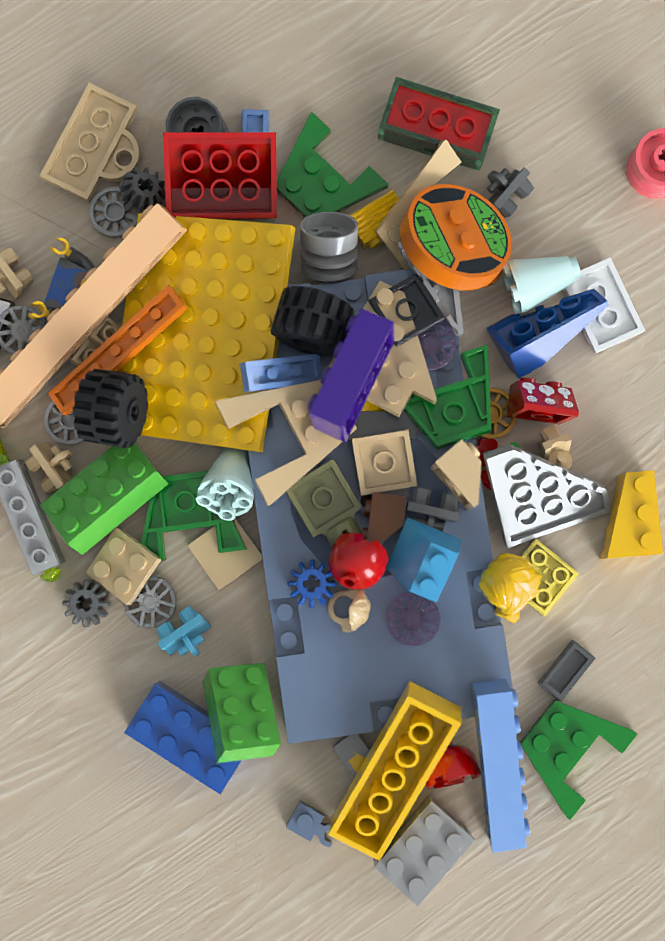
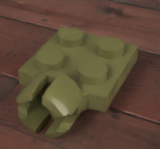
(325, 502)

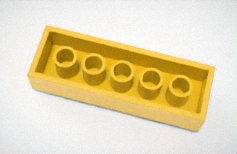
(395, 770)

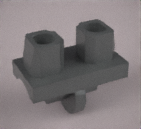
(515, 183)
(446, 511)

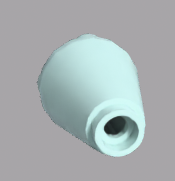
(538, 279)
(228, 485)

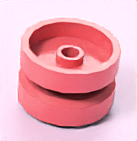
(647, 165)

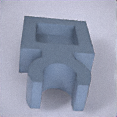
(307, 822)

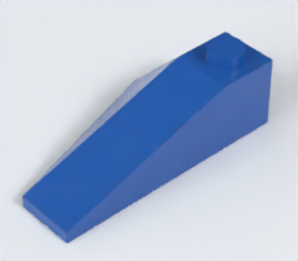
(534, 338)

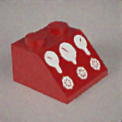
(541, 402)

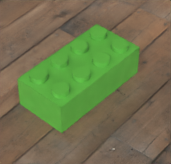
(103, 496)

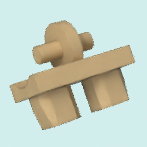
(14, 282)
(555, 447)
(54, 464)

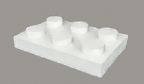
(619, 319)

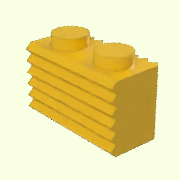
(370, 217)

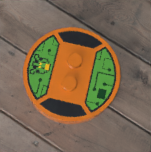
(455, 237)

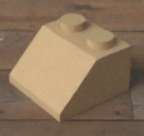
(461, 473)

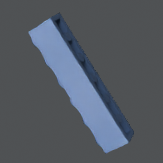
(500, 765)

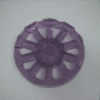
(412, 619)

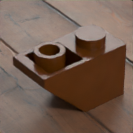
(385, 515)

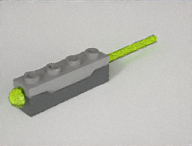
(28, 518)

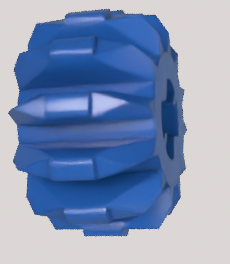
(304, 576)

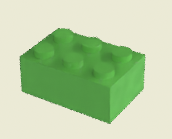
(241, 712)

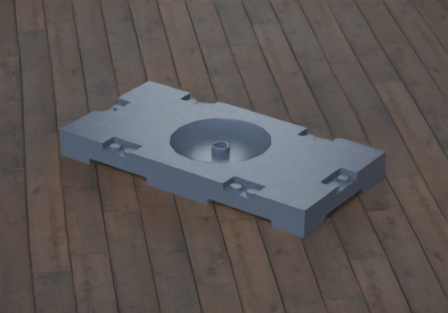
(353, 679)

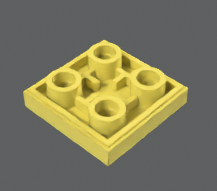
(555, 576)

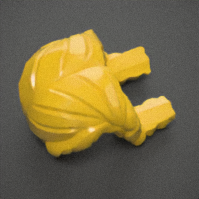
(509, 584)

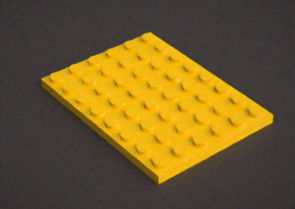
(232, 287)

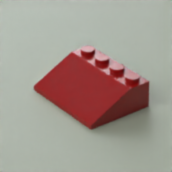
(220, 174)

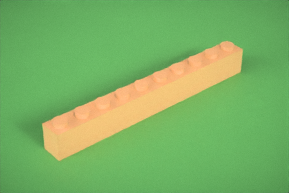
(86, 309)

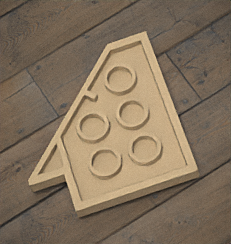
(405, 366)

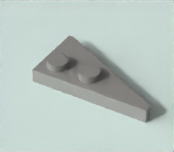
(446, 298)

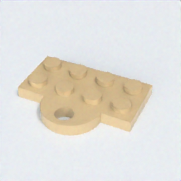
(93, 144)

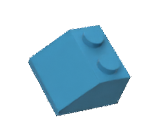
(423, 559)

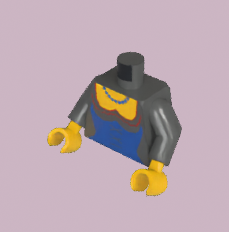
(67, 276)

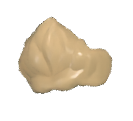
(358, 609)

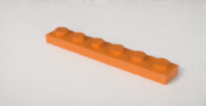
(122, 344)

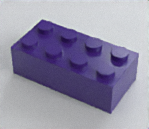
(352, 374)

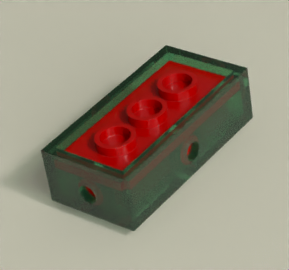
(425, 116)

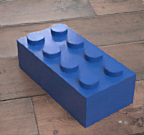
(180, 735)

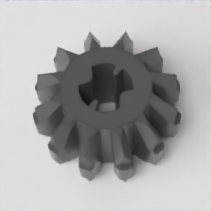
(142, 189)
(86, 614)

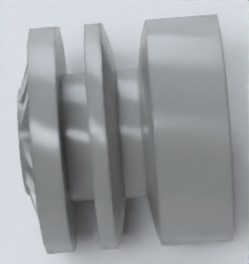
(329, 246)

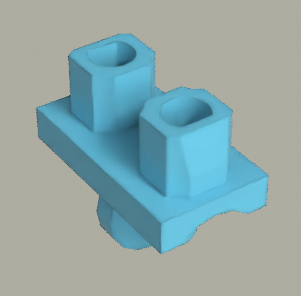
(185, 637)

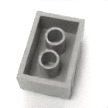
(424, 850)

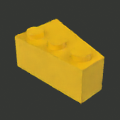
(633, 518)

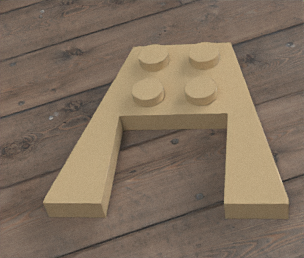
(433, 170)
(294, 404)

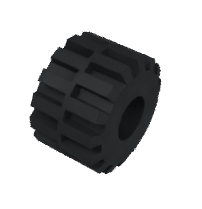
(311, 320)
(110, 408)

